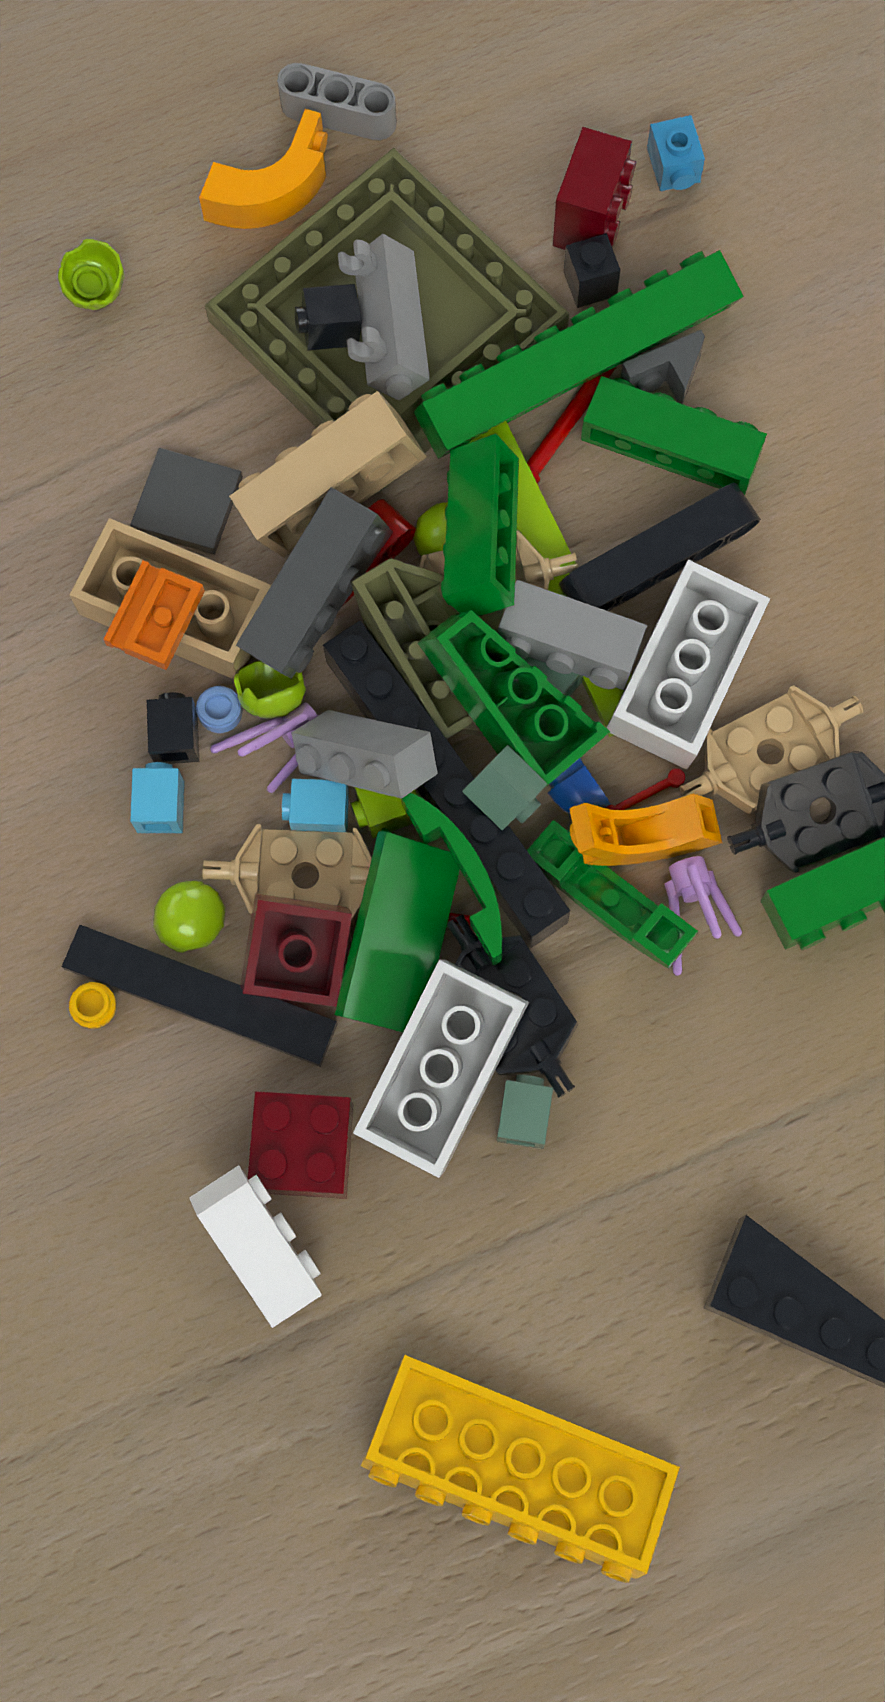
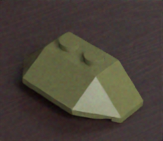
(400, 609)

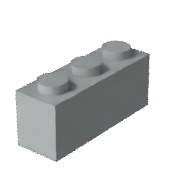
(572, 636)
(365, 753)

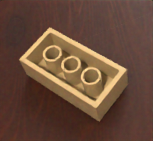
(351, 455)
(220, 617)

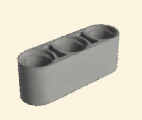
(324, 87)

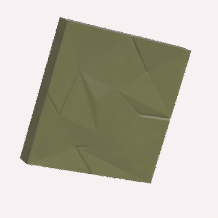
(468, 287)

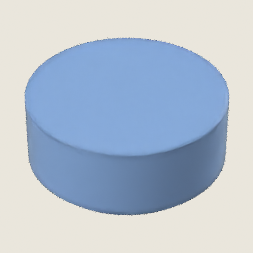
(219, 709)

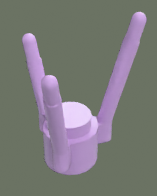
(277, 727)
(695, 884)

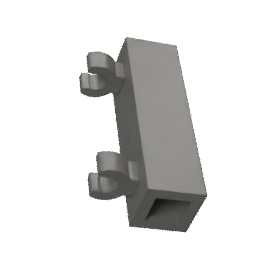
(390, 316)

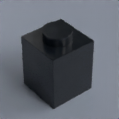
(591, 270)
(329, 316)
(172, 729)

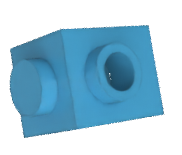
(675, 153)

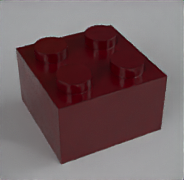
(594, 189)
(295, 950)
(301, 1144)

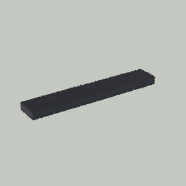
(199, 995)

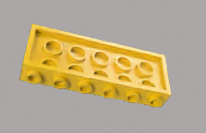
(521, 1470)

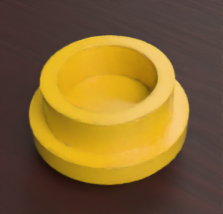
(92, 1005)

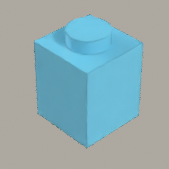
(157, 799)
(316, 806)

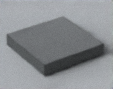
(186, 500)

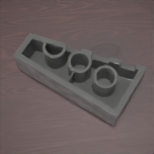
(314, 583)

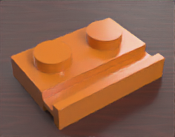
(154, 615)

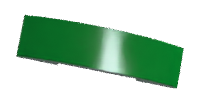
(433, 824)
(611, 899)

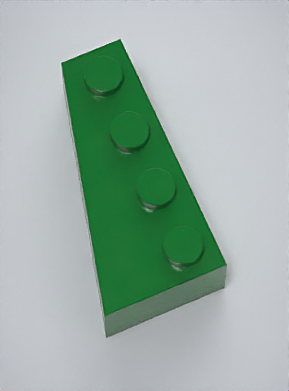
(510, 697)

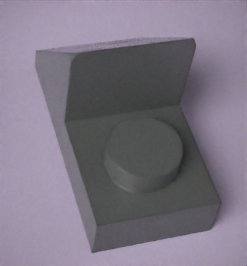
(668, 363)

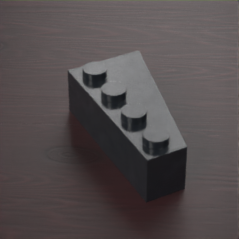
(795, 1303)

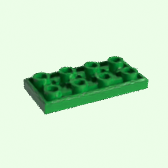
(397, 931)

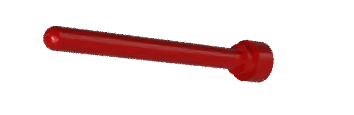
(563, 426)

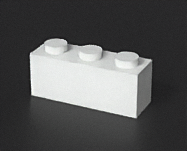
(257, 1244)

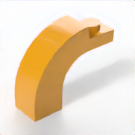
(272, 193)
(646, 833)

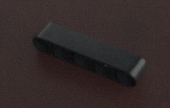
(662, 550)

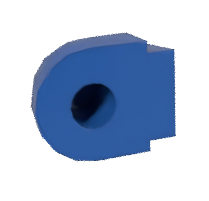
(577, 787)

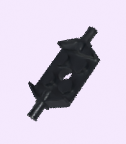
(783, 811)
(546, 1021)

